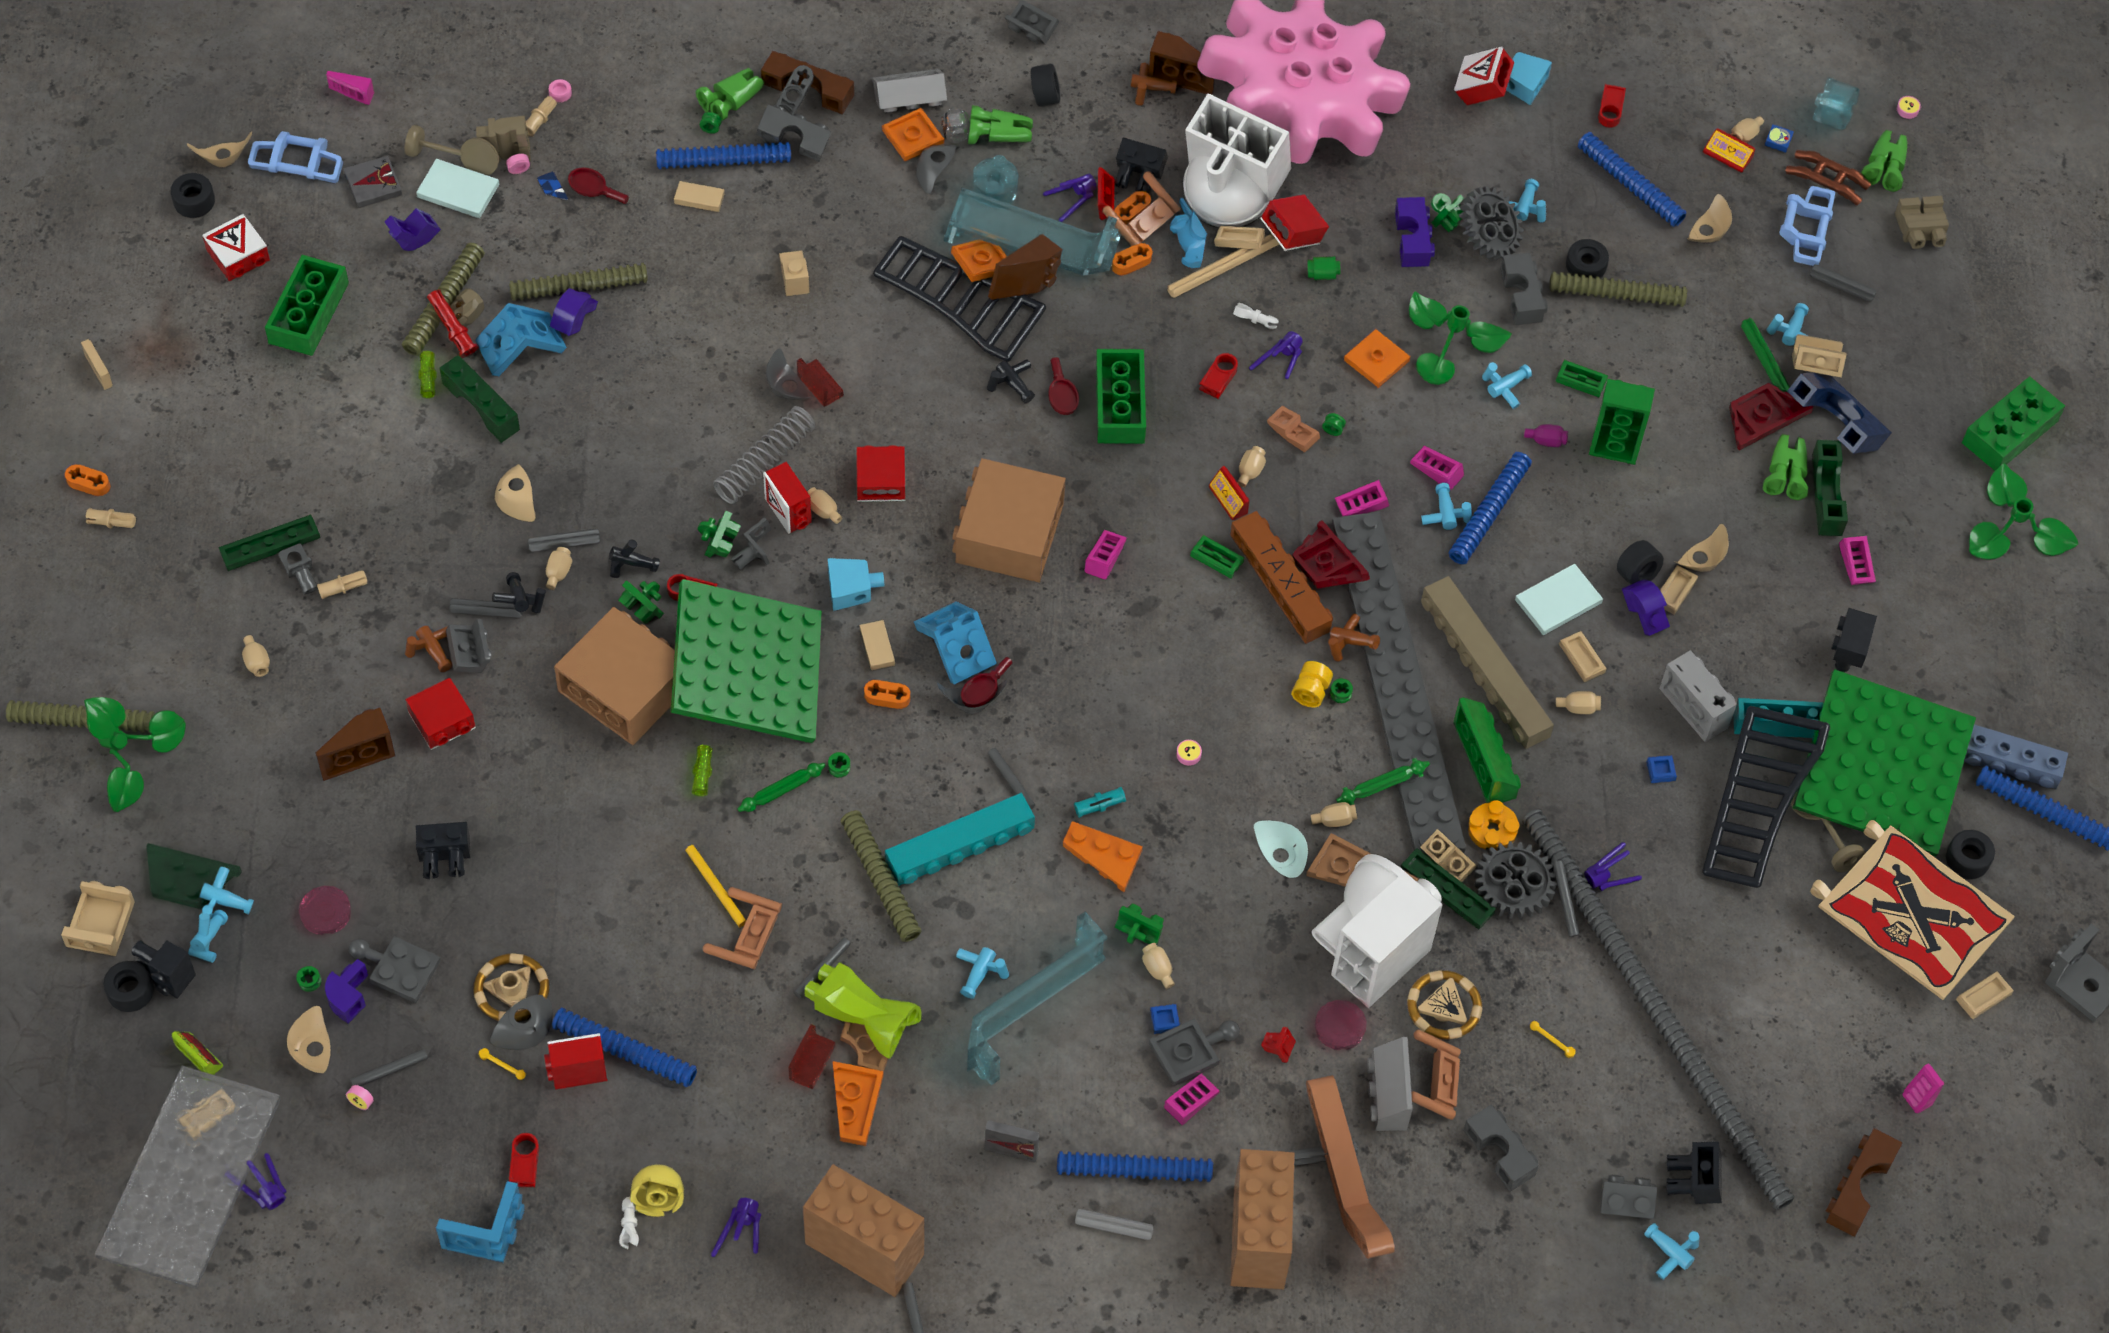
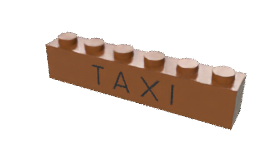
(1281, 577)

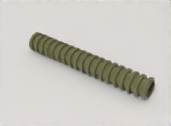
(578, 281)
(450, 288)
(1618, 289)
(69, 715)
(881, 876)

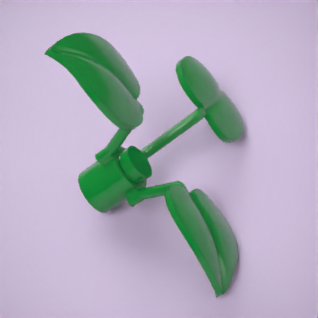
(1428, 312)
(2009, 488)
(103, 719)

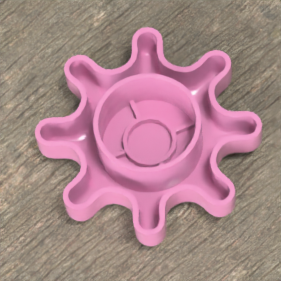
(1306, 74)

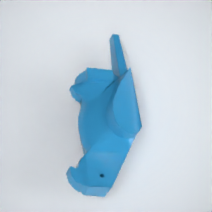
(1190, 236)

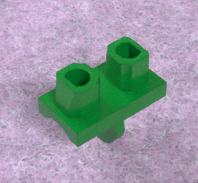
(1448, 212)
(717, 544)
(632, 596)
(1138, 926)

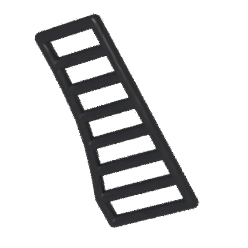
(954, 315)
(1777, 814)

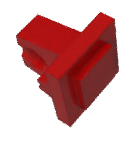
(1279, 1043)

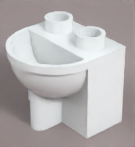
(1233, 163)
(1379, 927)

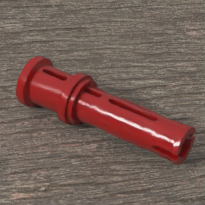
(457, 332)

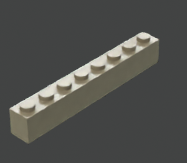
(1487, 663)

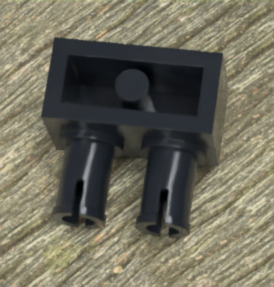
(1140, 159)
(1854, 639)
(443, 842)
(169, 966)
(1706, 1170)

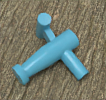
(1525, 202)
(1791, 329)
(1503, 384)
(1447, 512)
(216, 894)
(206, 932)
(982, 963)
(1677, 1253)

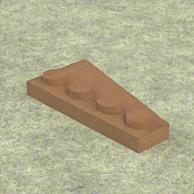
(1337, 861)

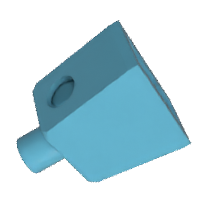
(1528, 76)
(851, 582)

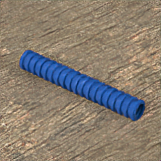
(723, 155)
(1631, 179)
(1490, 508)
(2044, 807)
(626, 1048)
(1135, 1166)

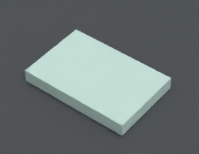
(457, 188)
(1558, 599)

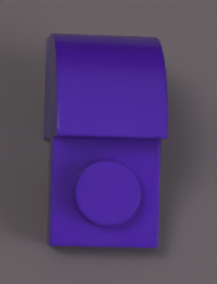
(414, 231)
(571, 311)
(1649, 603)
(342, 992)

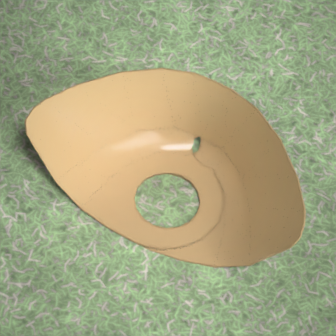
(209, 154)
(1717, 217)
(515, 503)
(1714, 547)
(305, 1030)

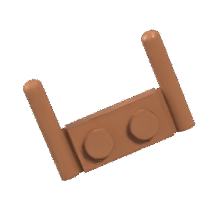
(1150, 218)
(755, 931)
(1444, 1077)

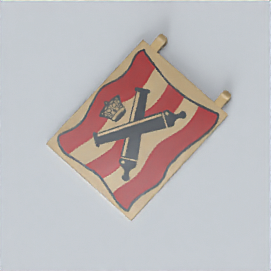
(1914, 910)

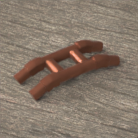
(1836, 184)

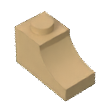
(794, 273)

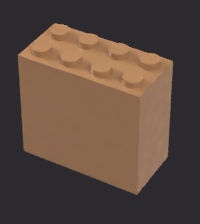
(1009, 520)
(619, 675)
(1262, 1219)
(864, 1230)

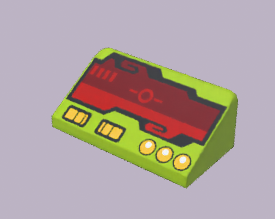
(196, 1052)

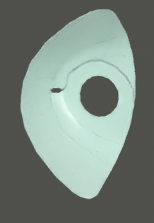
(1278, 835)

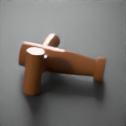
(1144, 82)
(1341, 636)
(429, 641)

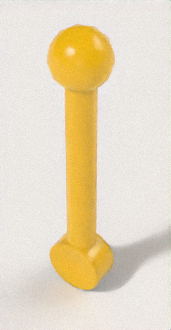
(1569, 1051)
(484, 1054)

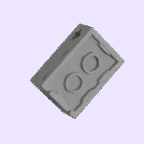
(1698, 695)

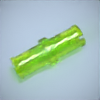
(427, 374)
(702, 770)

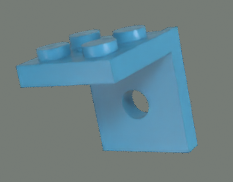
(517, 329)
(951, 630)
(483, 1242)

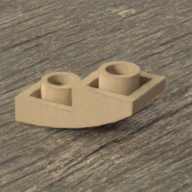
(1448, 856)

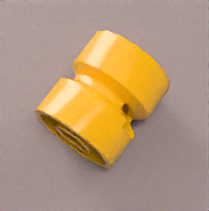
(1311, 684)

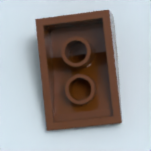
(1177, 60)
(1027, 269)
(356, 745)

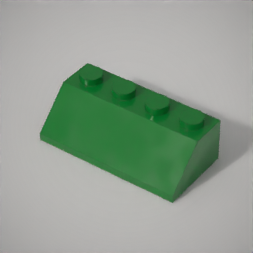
(1485, 751)

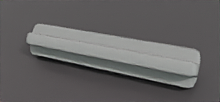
(1114, 1224)

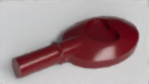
(592, 184)
(1062, 392)
(983, 686)

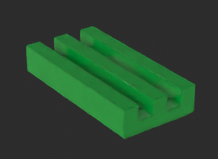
(1580, 381)
(1214, 559)

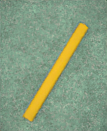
(716, 886)

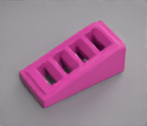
(352, 86)
(1451, 474)
(1367, 490)
(1862, 544)
(1098, 566)
(1923, 1089)
(1181, 1115)

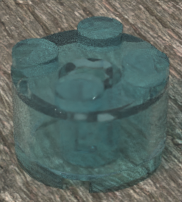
(1836, 104)
(996, 179)

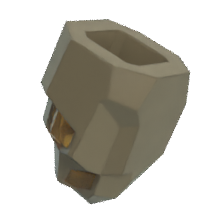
(467, 307)

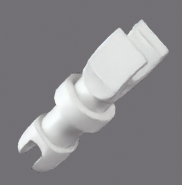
(1246, 312)
(628, 1222)

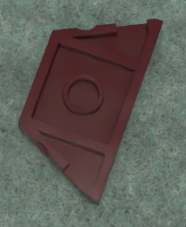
(1763, 413)
(1328, 560)

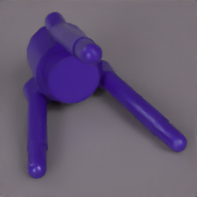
(1082, 186)
(1288, 345)
(1599, 874)
(270, 1194)
(744, 1214)

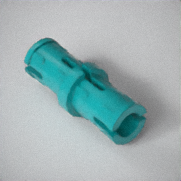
(1083, 807)

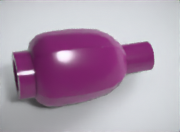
(1548, 435)

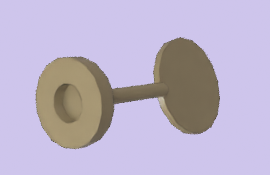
(475, 153)
(1847, 855)

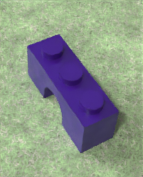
(1412, 216)

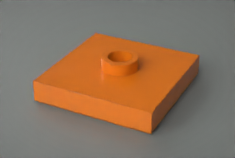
(912, 134)
(978, 258)
(1377, 358)

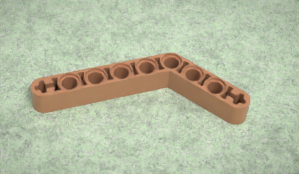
(1356, 1211)

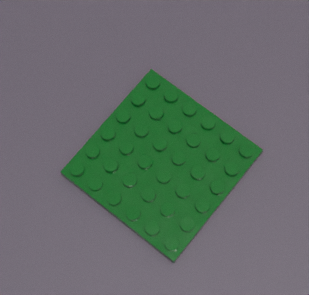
(746, 661)
(1886, 761)

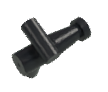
(1009, 374)
(626, 556)
(518, 596)

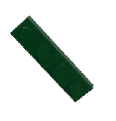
(269, 542)
(1452, 891)

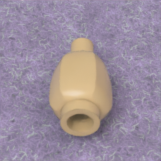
(1747, 129)
(1251, 465)
(824, 505)
(558, 566)
(255, 657)
(1580, 702)
(1335, 815)
(1158, 964)

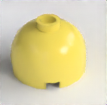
(657, 1190)

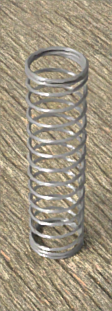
(803, 427)

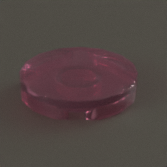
(325, 910)
(1340, 1025)

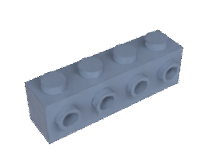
(2016, 757)

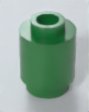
(1323, 268)

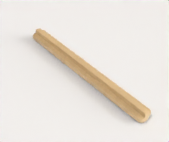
(1219, 267)

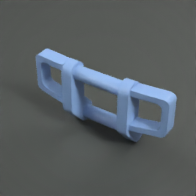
(311, 172)
(1804, 208)

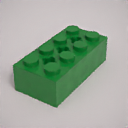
(306, 305)
(1120, 396)
(1621, 421)
(2013, 424)

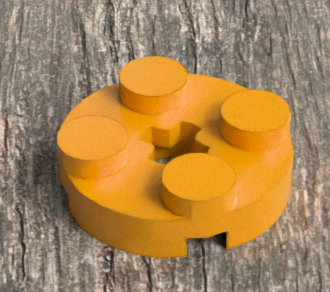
(1493, 813)

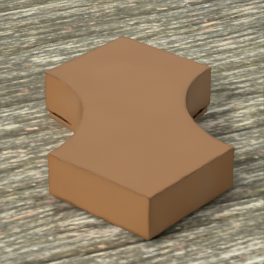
(859, 1040)

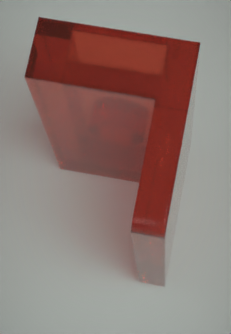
(819, 381)
(810, 1058)

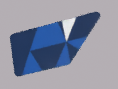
(551, 185)

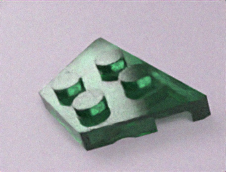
(181, 875)

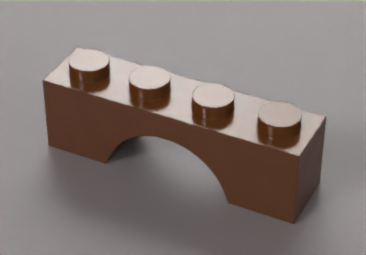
(834, 89)
(1876, 1157)

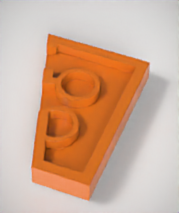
(1106, 853)
(856, 1100)

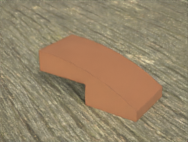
(1290, 427)

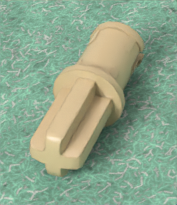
(539, 115)
(110, 518)
(342, 584)

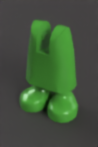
(729, 93)
(1002, 127)
(1888, 158)
(1790, 465)

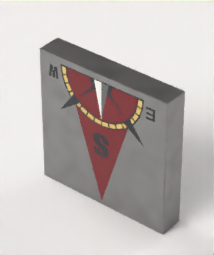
(373, 181)
(1011, 1141)

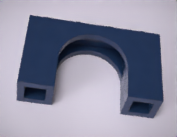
(1862, 428)

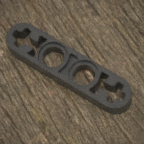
(793, 106)

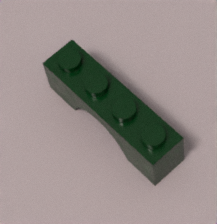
(494, 411)
(1830, 507)

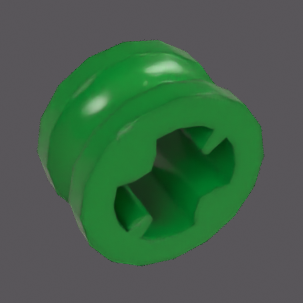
(710, 122)
(1334, 424)
(1340, 684)
(833, 761)
(308, 987)

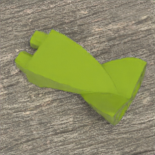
(852, 1001)

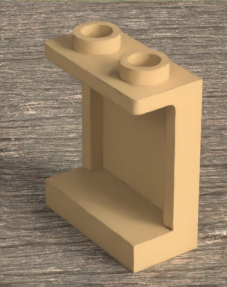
(1818, 355)
(99, 918)

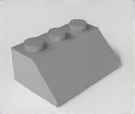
(909, 89)
(1390, 1086)

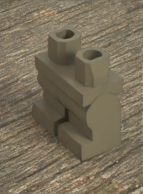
(507, 136)
(1922, 221)

